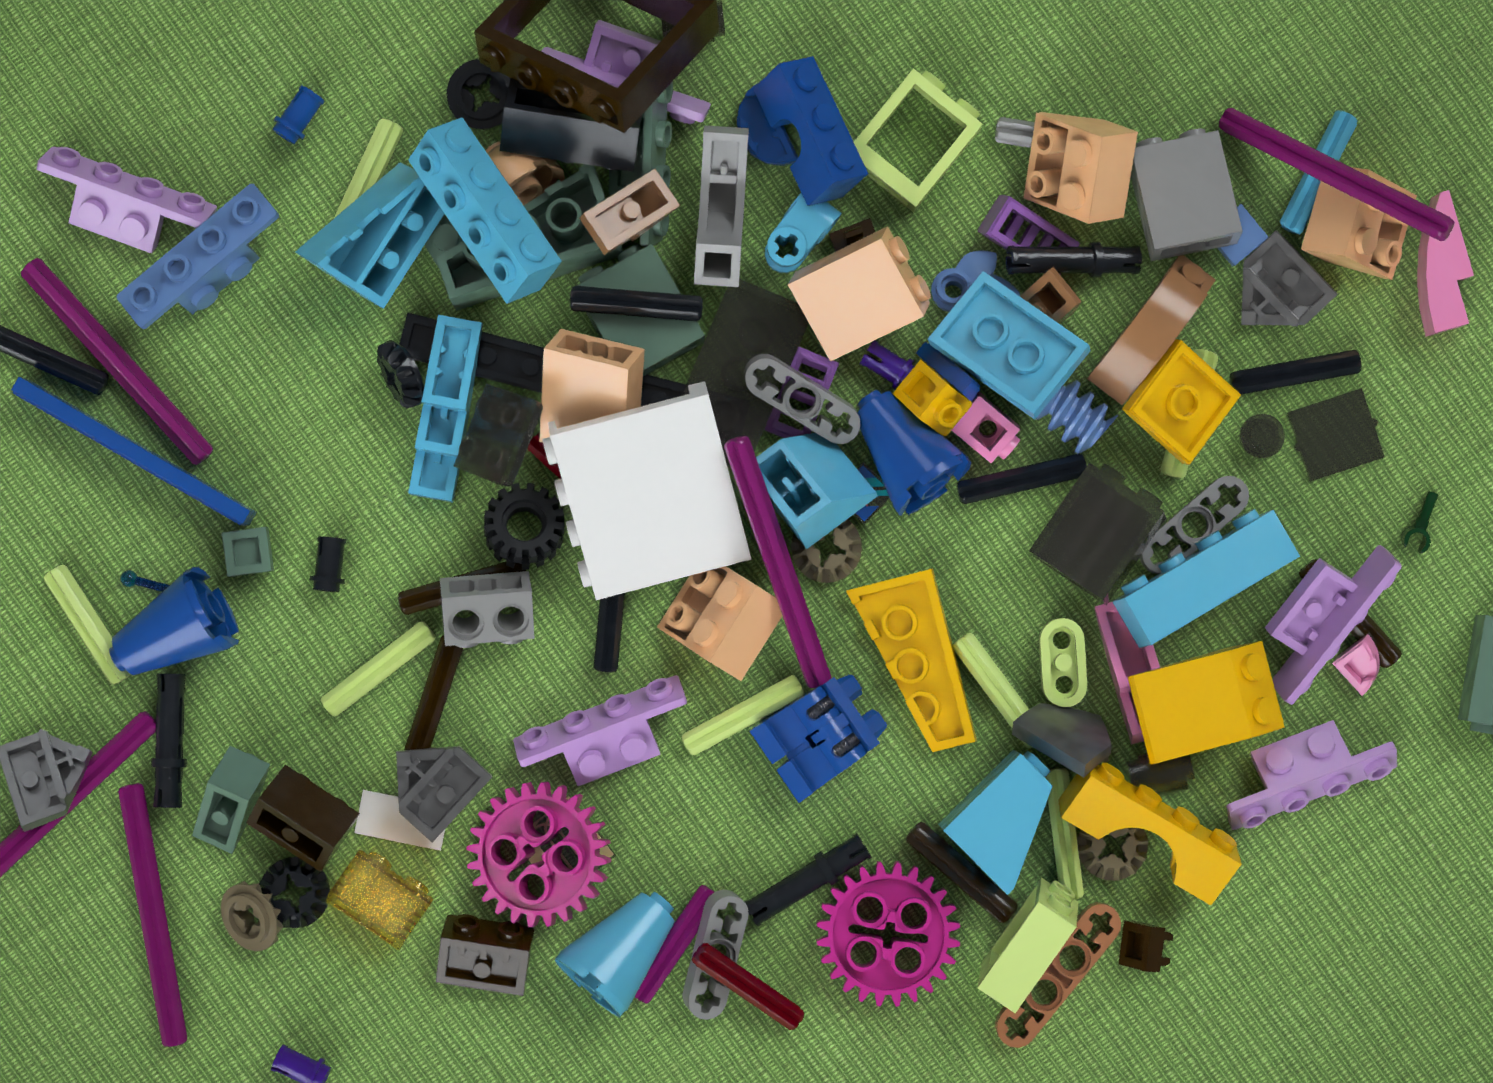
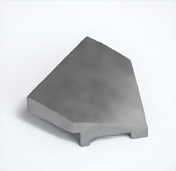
(1281, 286)
(1065, 735)
(42, 776)
(436, 786)

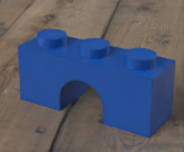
(828, 157)

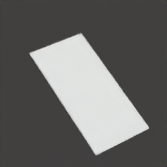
(381, 819)

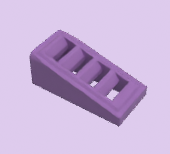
(999, 213)
(817, 362)

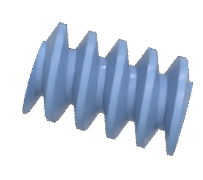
(1077, 416)

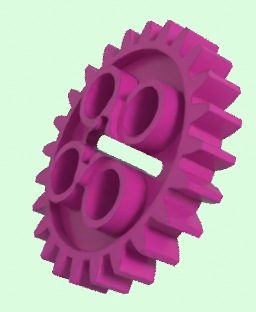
(515, 823)
(881, 973)

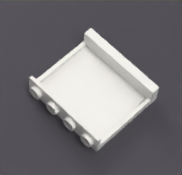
(648, 494)

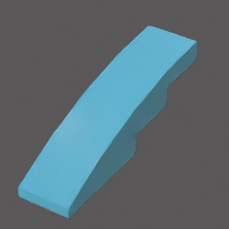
(445, 407)

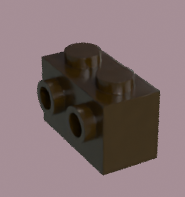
(302, 817)

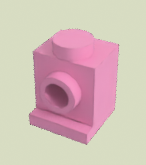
(999, 443)

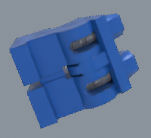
(834, 726)

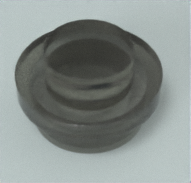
(1261, 436)

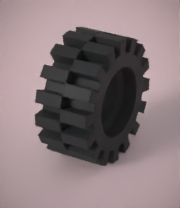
(517, 501)

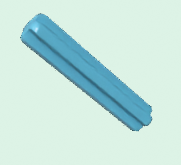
(1332, 144)

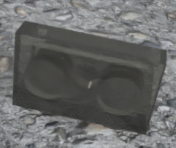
(498, 435)

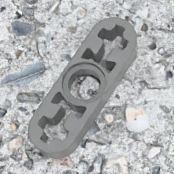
(768, 391)
(1211, 494)
(733, 925)

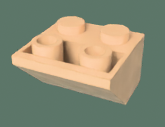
(1080, 166)
(1355, 233)
(722, 619)

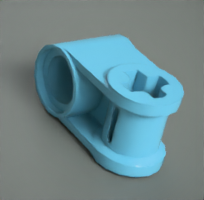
(802, 227)

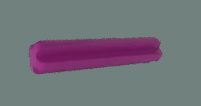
(674, 945)

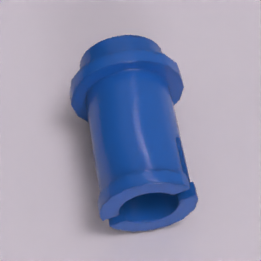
(297, 115)

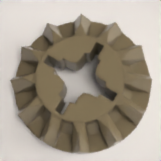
(836, 566)
(1110, 866)
(241, 923)

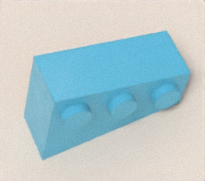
(377, 235)

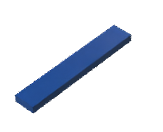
(133, 451)

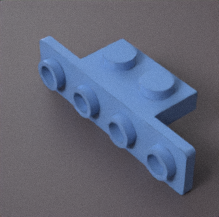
(202, 261)

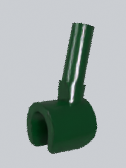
(1421, 523)

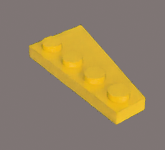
(915, 642)

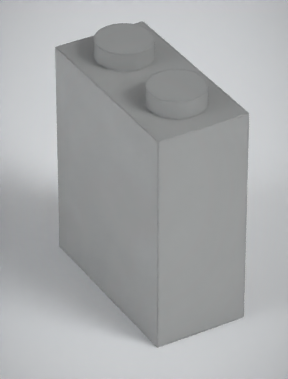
(1184, 194)

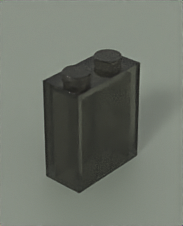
(1099, 532)

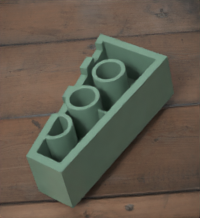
(557, 217)

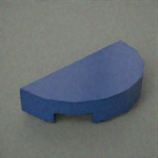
(764, 142)
(949, 371)

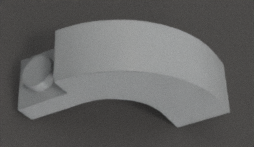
(721, 206)

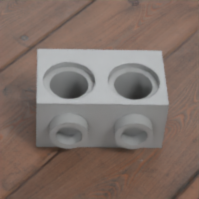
(486, 598)

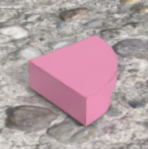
(1359, 664)

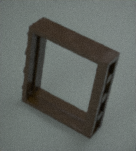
(694, 27)

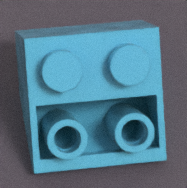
(812, 485)

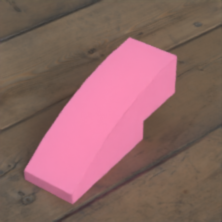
(1438, 273)
(1124, 660)

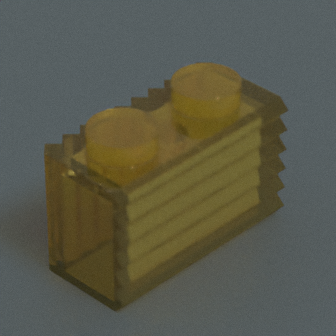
(380, 898)

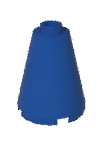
(908, 453)
(176, 627)

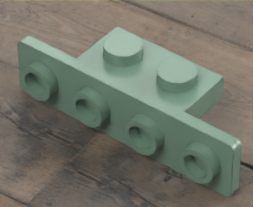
(651, 153)

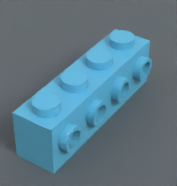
(484, 210)
(1205, 578)

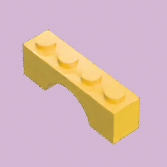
(1106, 802)

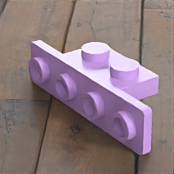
(614, 56)
(121, 203)
(1323, 614)
(606, 735)
(1306, 769)

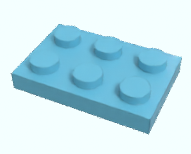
(1009, 345)

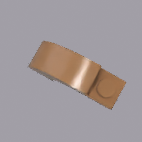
(1152, 329)

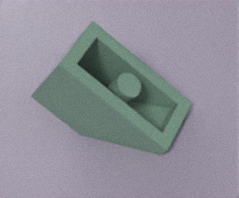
(230, 799)

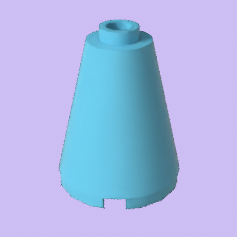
(619, 951)

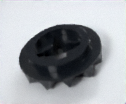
(462, 103)
(400, 374)
(311, 904)

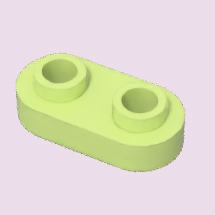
(1063, 662)

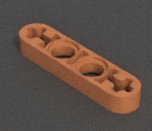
(1064, 979)

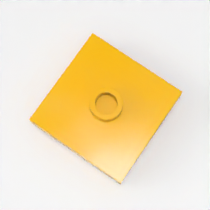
(1181, 402)

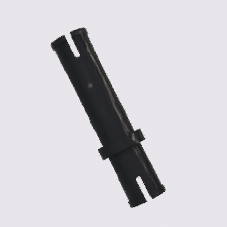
(1090, 260)
(169, 741)
(808, 879)

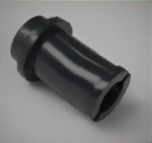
(329, 564)

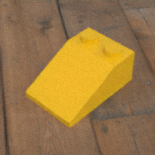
(1206, 702)

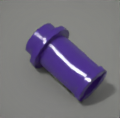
(892, 366)
(300, 1066)

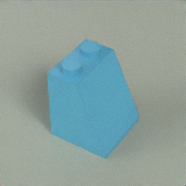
(1001, 817)

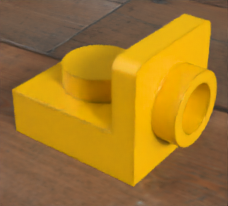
(932, 398)

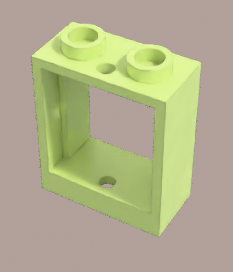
(887, 175)
(1029, 944)

